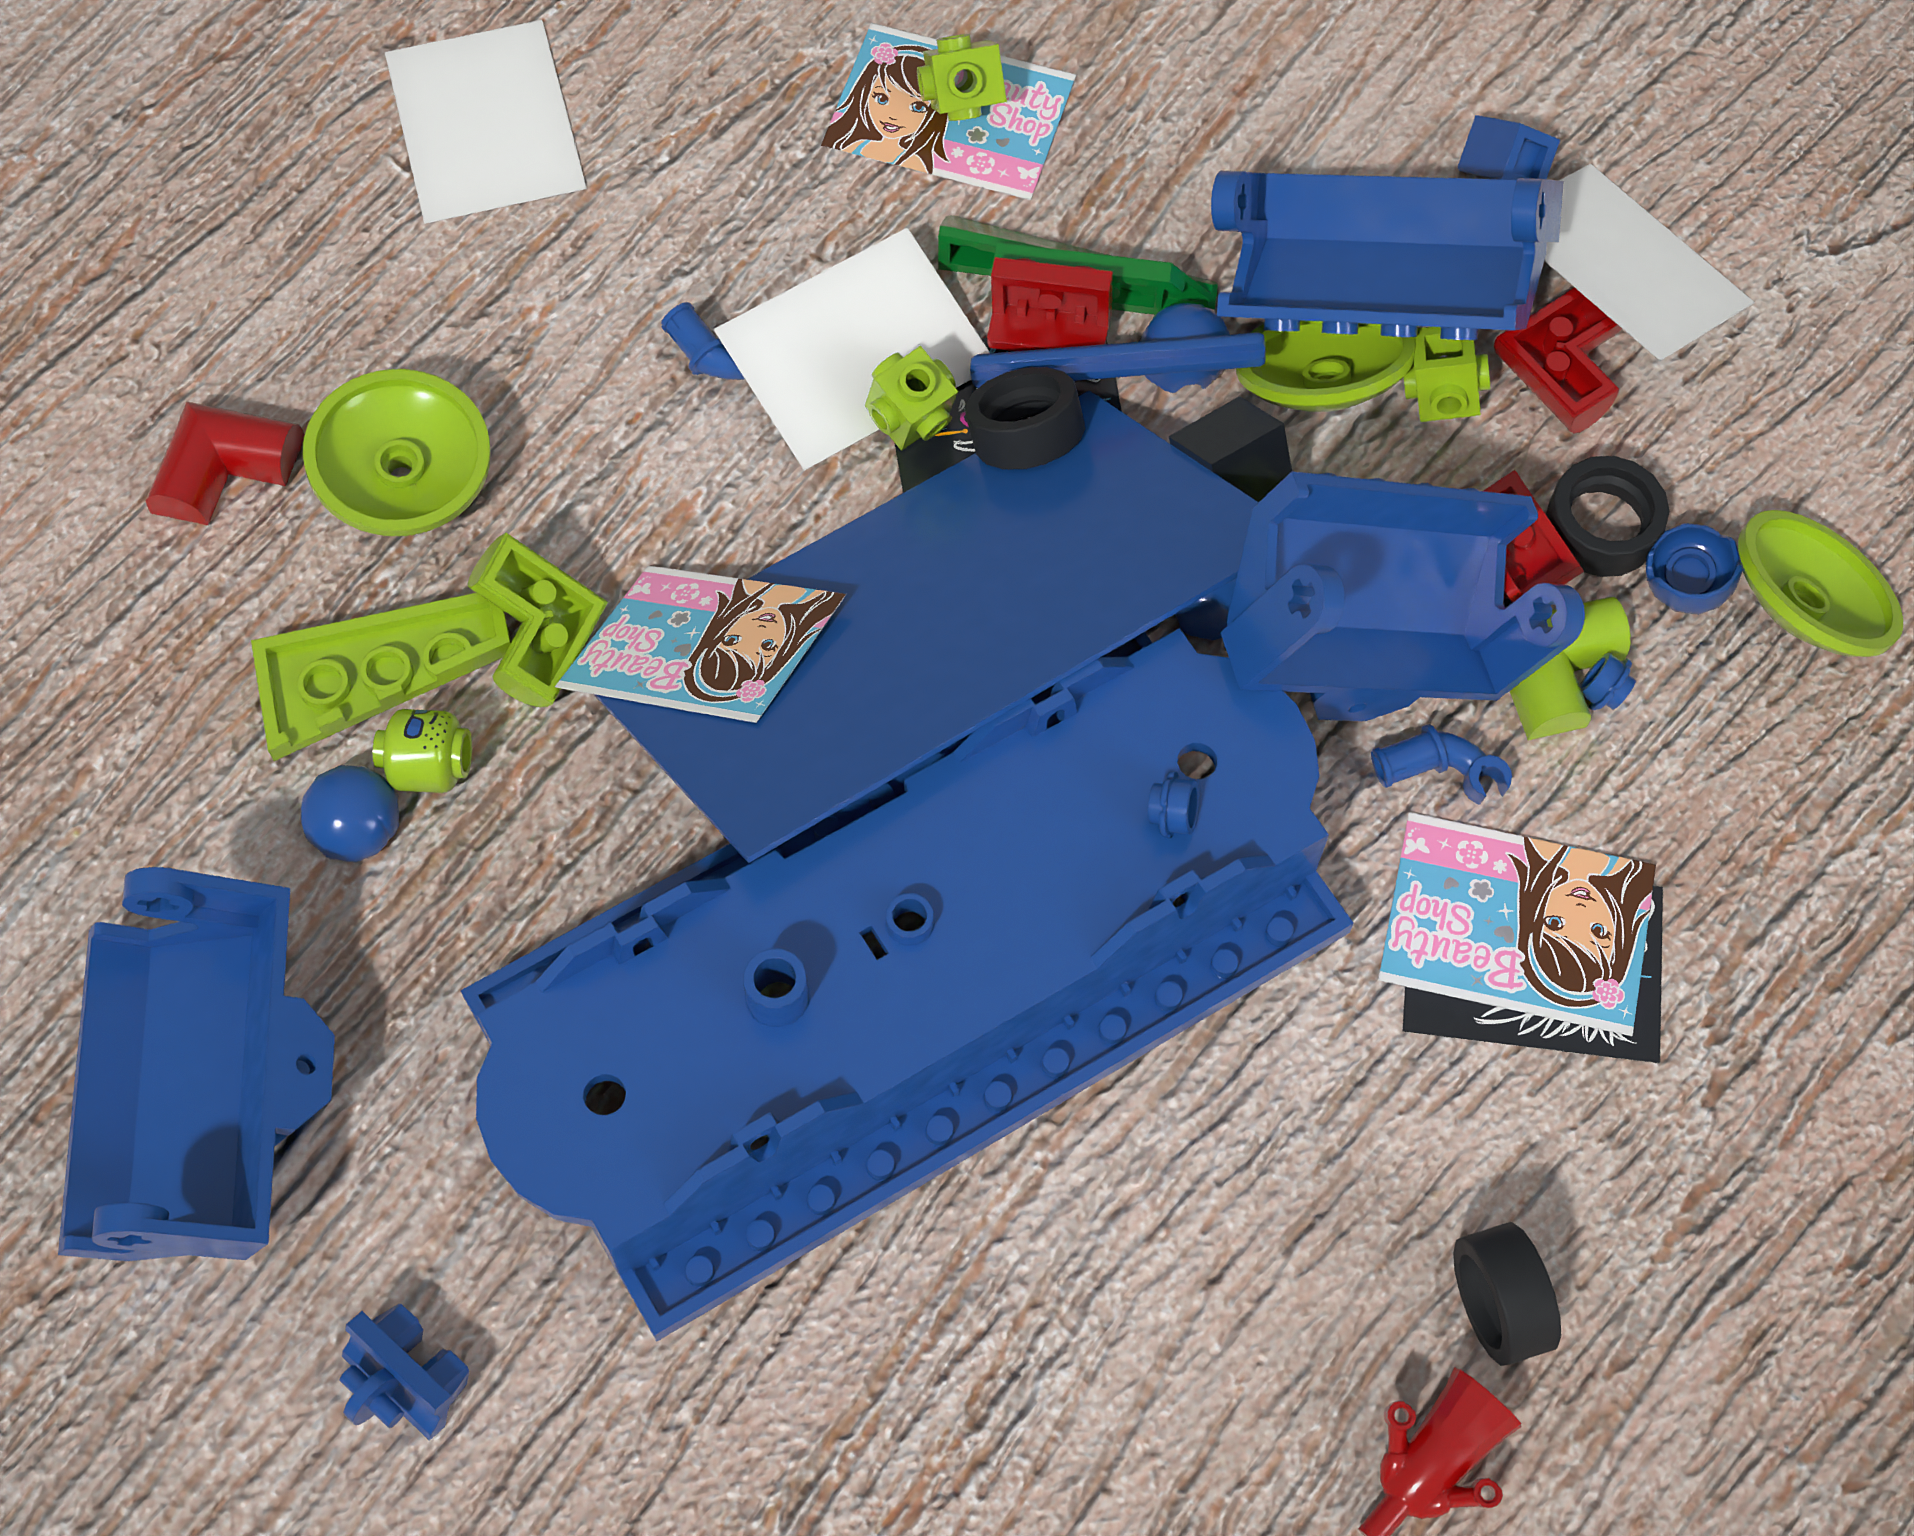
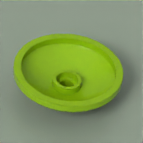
(1326, 369)
(389, 424)
(1818, 585)

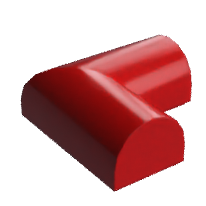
(1554, 359)
(216, 444)

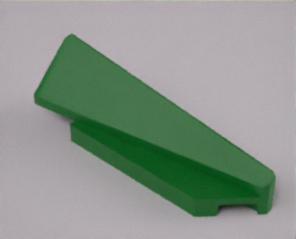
(1136, 283)

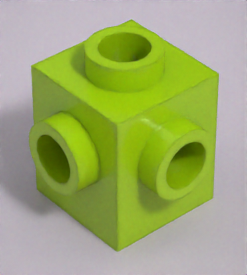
(981, 80)
(1448, 384)
(911, 397)

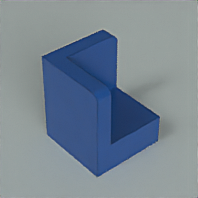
(1507, 150)

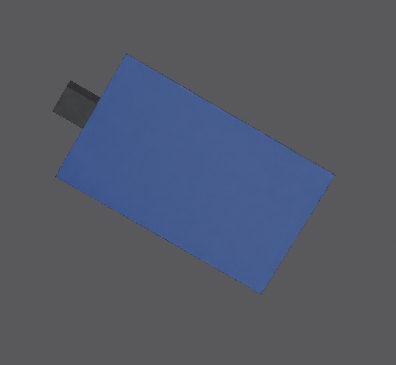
(970, 607)

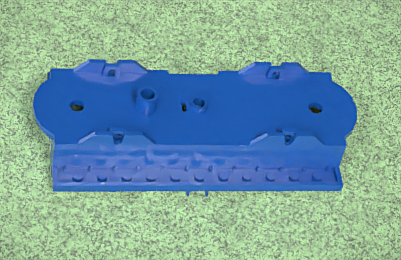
(1030, 980)

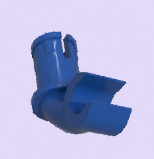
(699, 344)
(1437, 751)

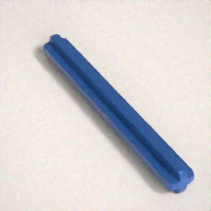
(1130, 358)

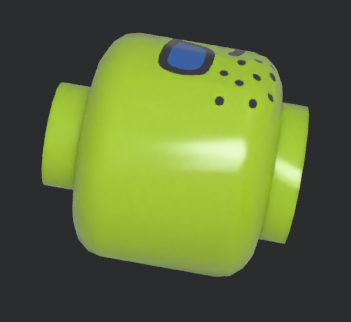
(423, 751)

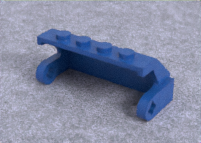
(1386, 250)
(1388, 596)
(187, 1072)

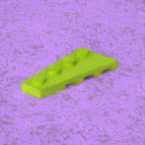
(359, 667)

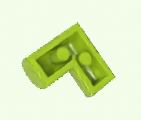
(553, 612)
(1551, 696)

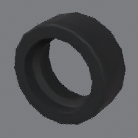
(1029, 440)
(1620, 479)
(1507, 1293)

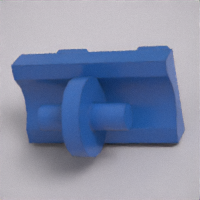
(390, 1382)

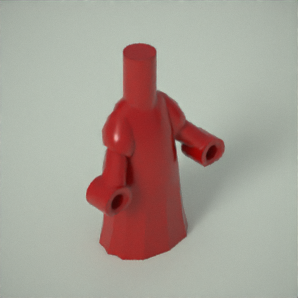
(1453, 1438)

